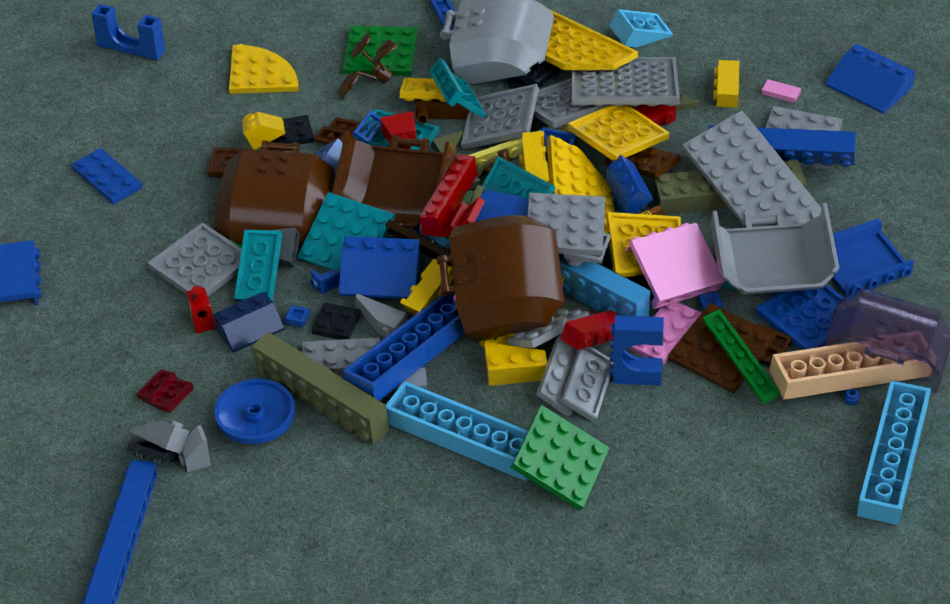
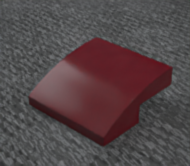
(165, 391)

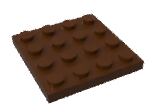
(704, 356)

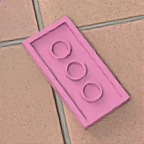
(677, 321)

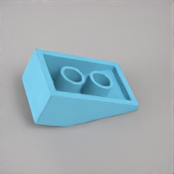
(638, 27)

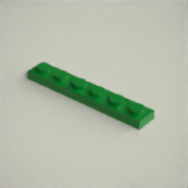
(741, 357)

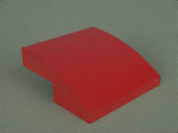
(463, 215)

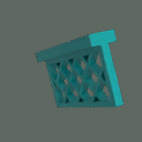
(455, 88)

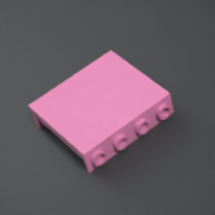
(676, 264)

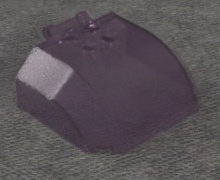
(893, 329)

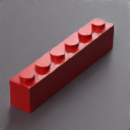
(448, 195)

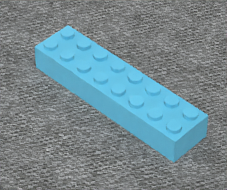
(455, 427)
(894, 453)

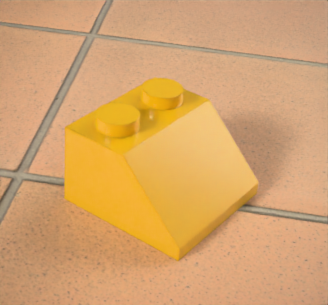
(262, 127)

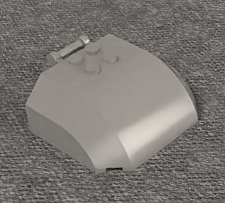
(497, 38)
(776, 256)

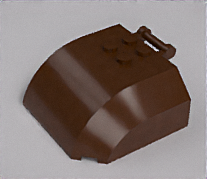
(392, 176)
(272, 191)
(503, 275)

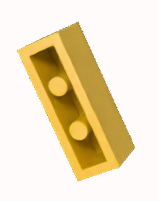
(726, 83)

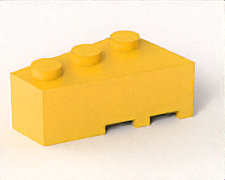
(533, 155)
(427, 289)
(513, 364)

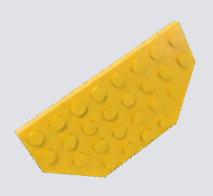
(581, 48)
(575, 174)

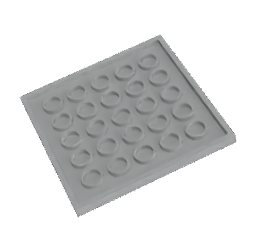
(634, 83)

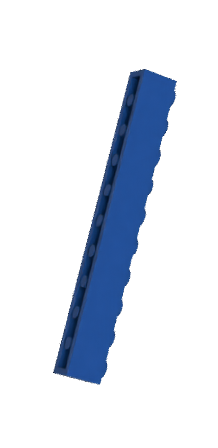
(122, 533)

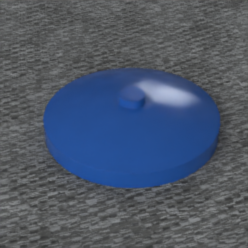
(255, 411)

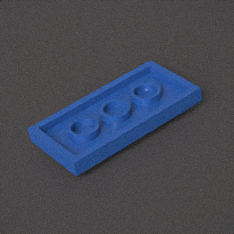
(107, 176)

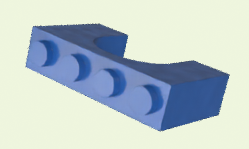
(110, 36)
(630, 332)

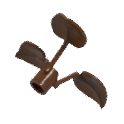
(379, 71)

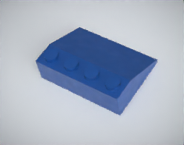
(871, 78)
(379, 267)

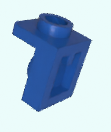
(326, 281)

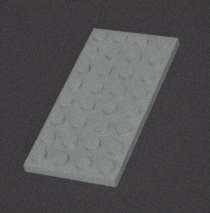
(750, 173)

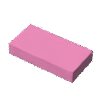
(781, 91)

